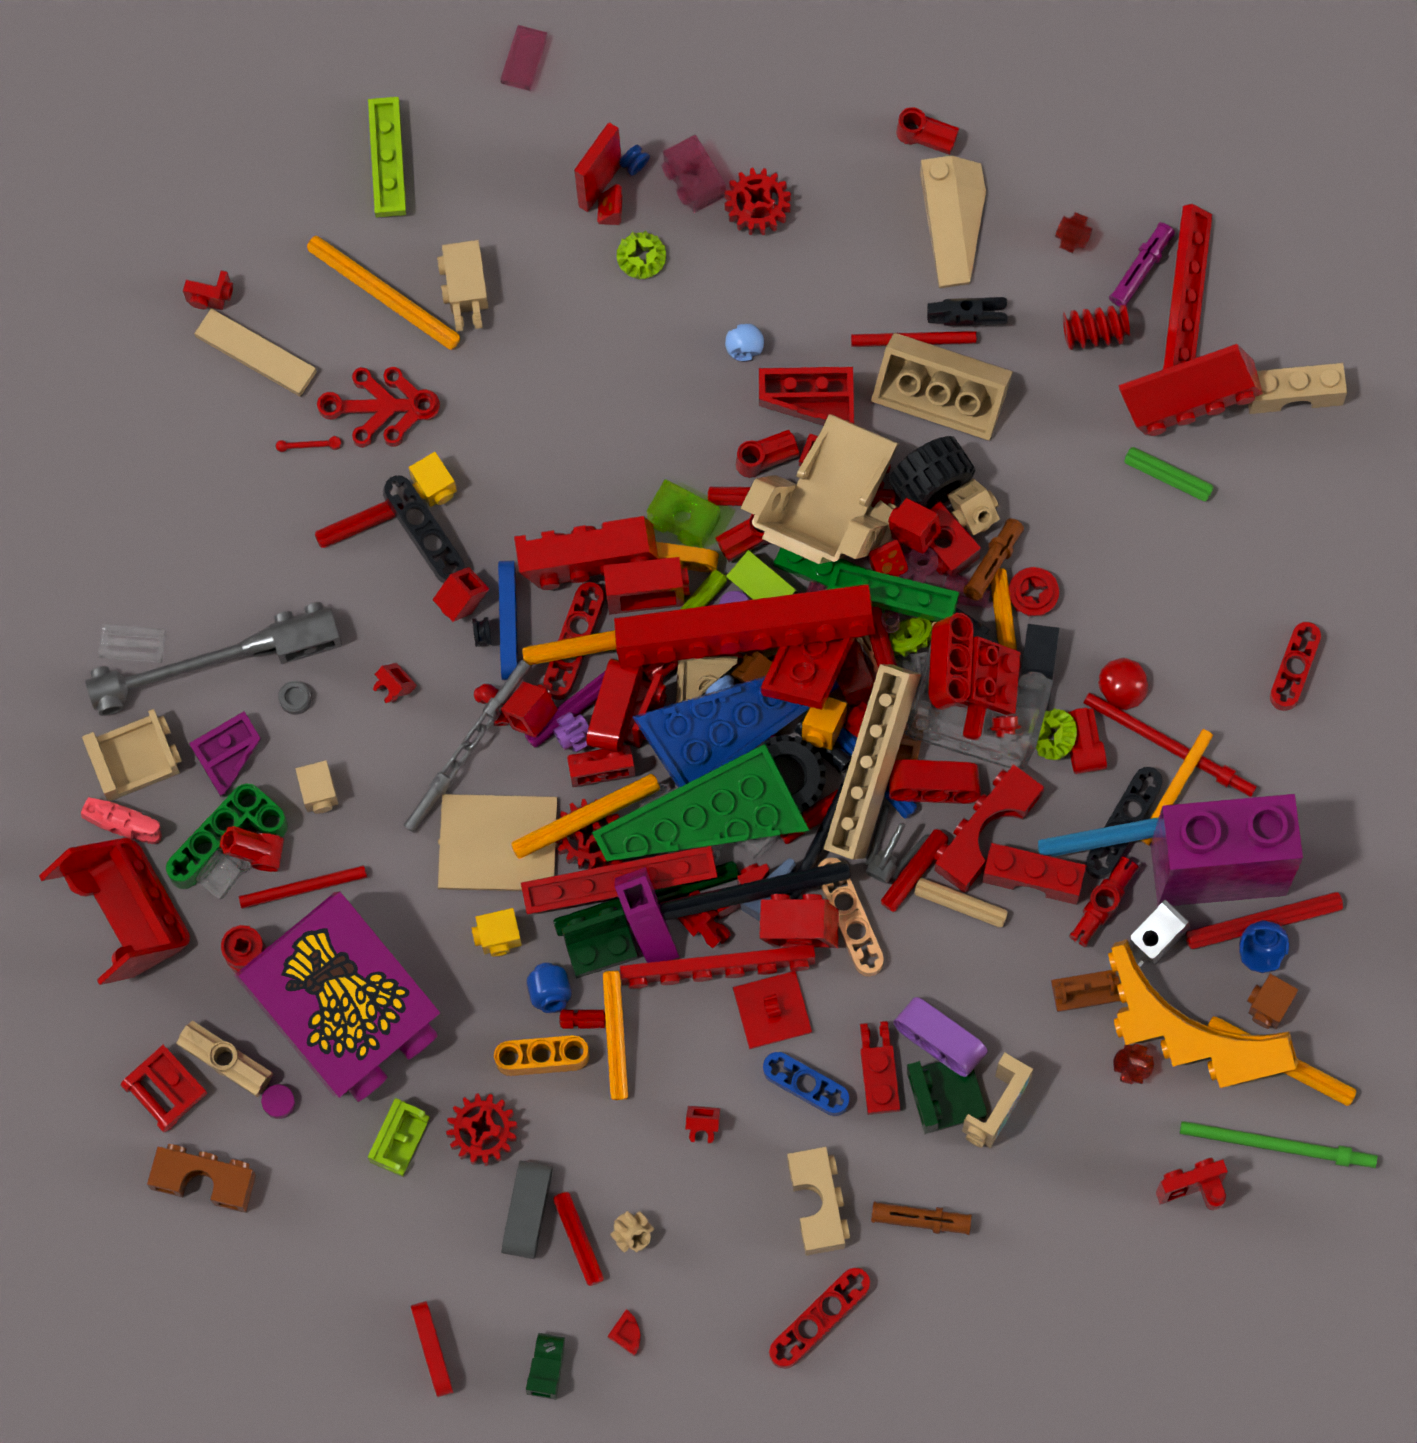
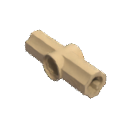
(240, 1070)

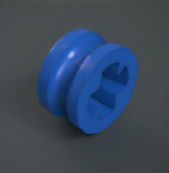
(634, 159)

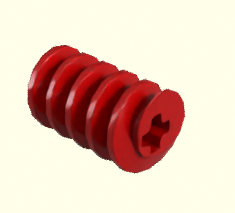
(1096, 327)

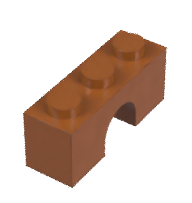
(175, 1168)

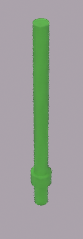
(1342, 1155)

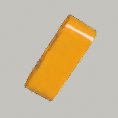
(527, 1047)

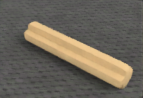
(961, 902)

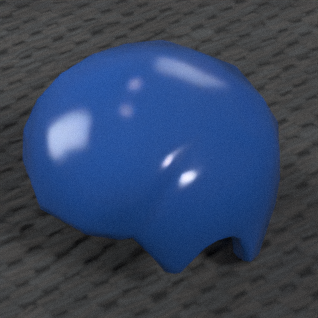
(1263, 946)

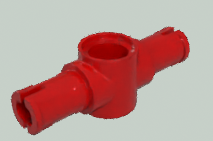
(1112, 888)

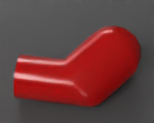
(483, 695)

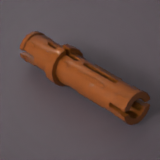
(999, 550)
(961, 1222)

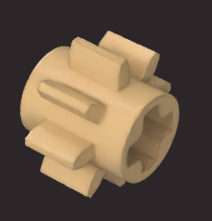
(632, 1231)

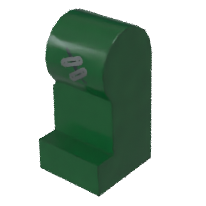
(546, 1366)

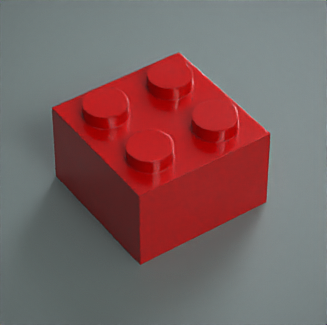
(799, 921)

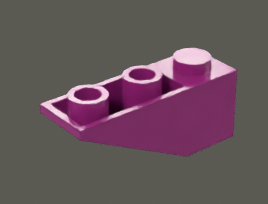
(645, 916)

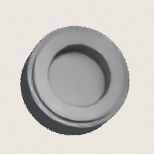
(294, 697)

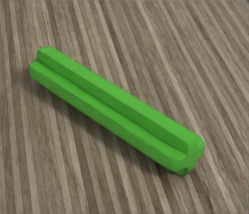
(1168, 474)

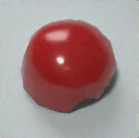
(1123, 683)

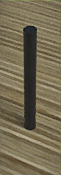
(818, 842)

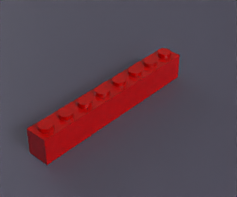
(744, 626)

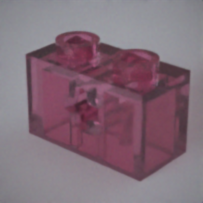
(691, 157)

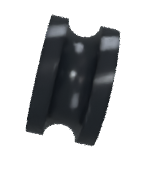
(481, 632)

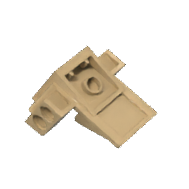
(828, 506)

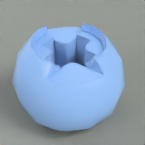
(744, 342)

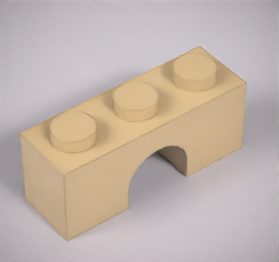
(1317, 384)
(814, 1172)

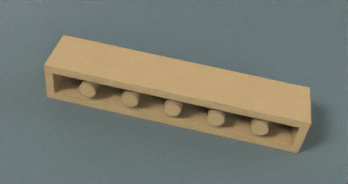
(872, 761)

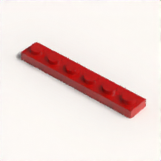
(1188, 285)
(599, 882)
(731, 965)

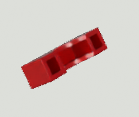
(1012, 797)

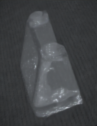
(946, 726)

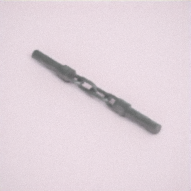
(441, 781)

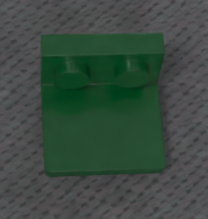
(599, 942)
(944, 1096)

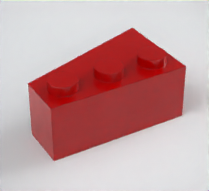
(808, 392)

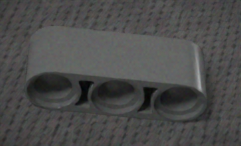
(527, 1209)

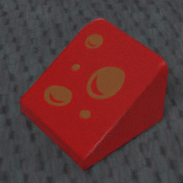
(610, 206)
(888, 559)

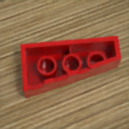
(582, 554)

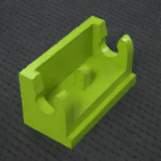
(758, 579)
(398, 1137)

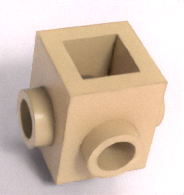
(974, 507)

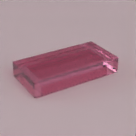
(524, 57)

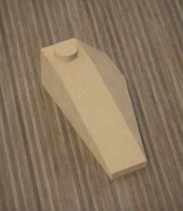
(954, 209)

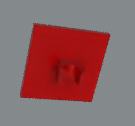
(772, 1010)

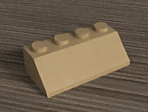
(941, 386)

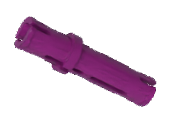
(1149, 255)

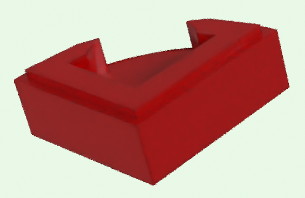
(626, 1333)

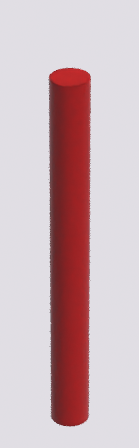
(932, 338)
(302, 887)

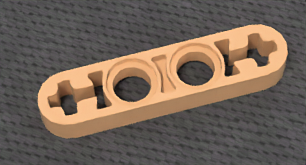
(851, 916)

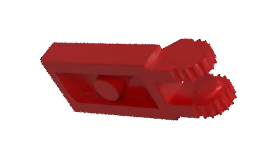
(879, 1072)

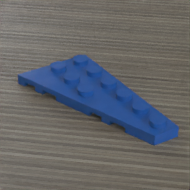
(714, 728)

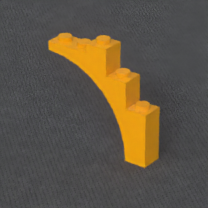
(1148, 1015)

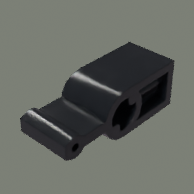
(1040, 651)

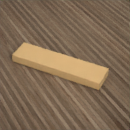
(255, 352)

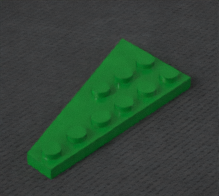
(721, 807)

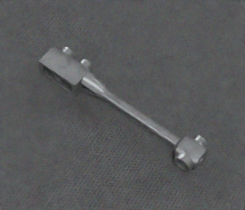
(288, 637)

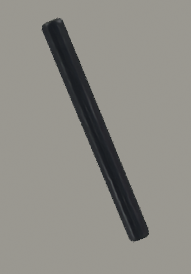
(755, 890)

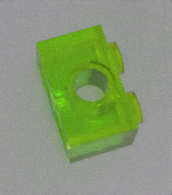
(674, 499)

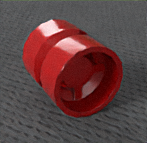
(241, 946)

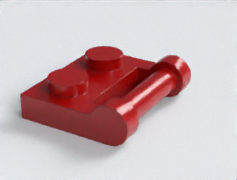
(171, 1080)

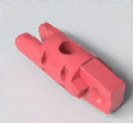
(121, 820)

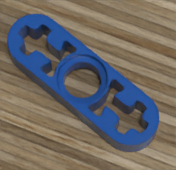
(781, 1078)

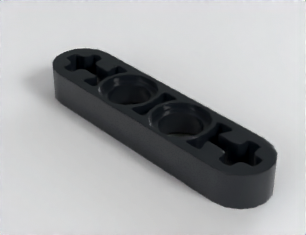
(427, 527)
(1118, 817)

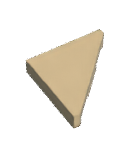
(697, 675)

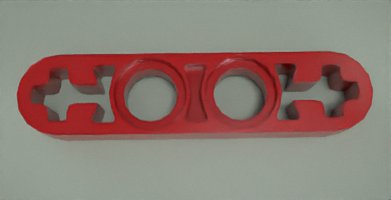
(566, 633)
(822, 1320)

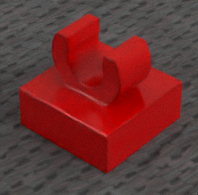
(395, 680)
(702, 1119)

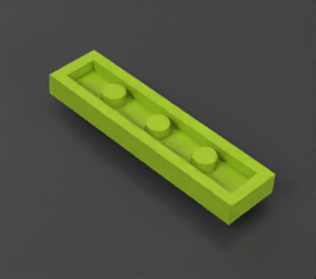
(387, 157)

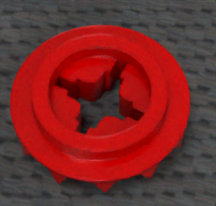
(1039, 579)

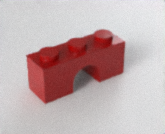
(1016, 867)

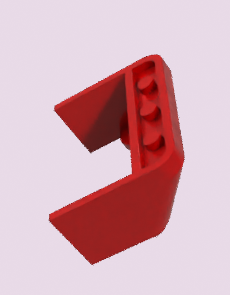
(130, 900)

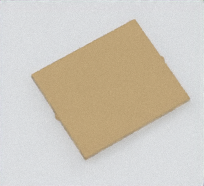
(479, 836)

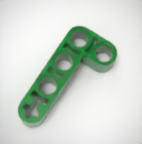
(209, 832)

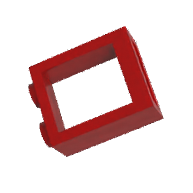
(645, 585)

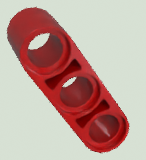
(951, 661)
(614, 706)
(934, 781)

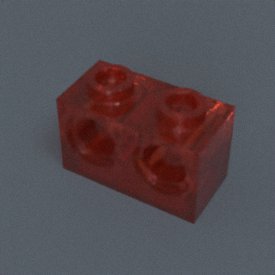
(856, 677)

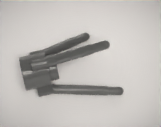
(883, 866)

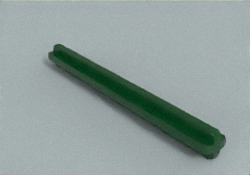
(726, 872)

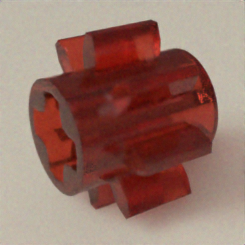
(1073, 232)
(1133, 1063)

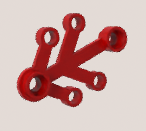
(383, 406)

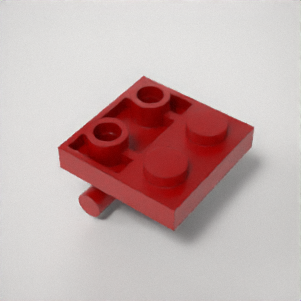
(994, 677)
(1205, 1178)

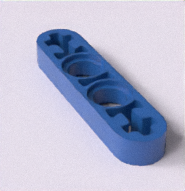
(507, 617)

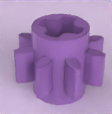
(572, 732)

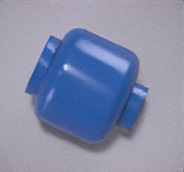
(549, 987)

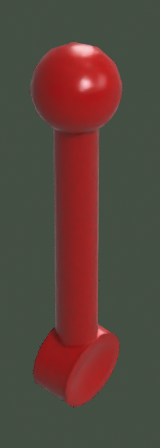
(334, 443)

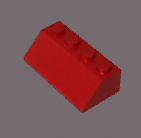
(1191, 390)

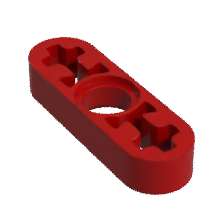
(1311, 649)
(432, 1349)

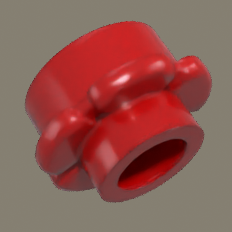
(1005, 724)

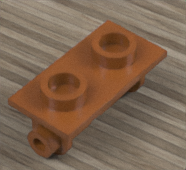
(1085, 990)

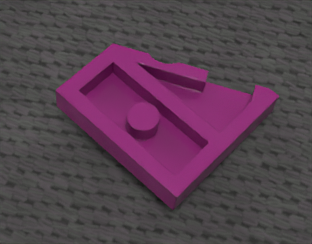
(226, 750)

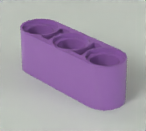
(940, 1037)

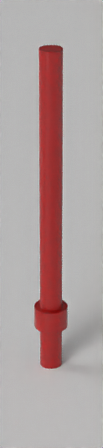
(1225, 775)

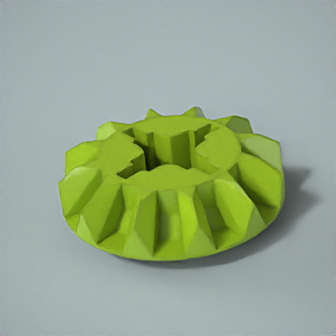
(635, 266)
(918, 628)
(1063, 739)

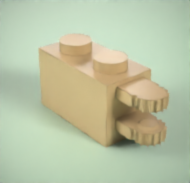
(465, 281)

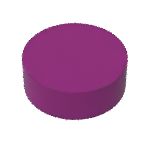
(278, 1101)

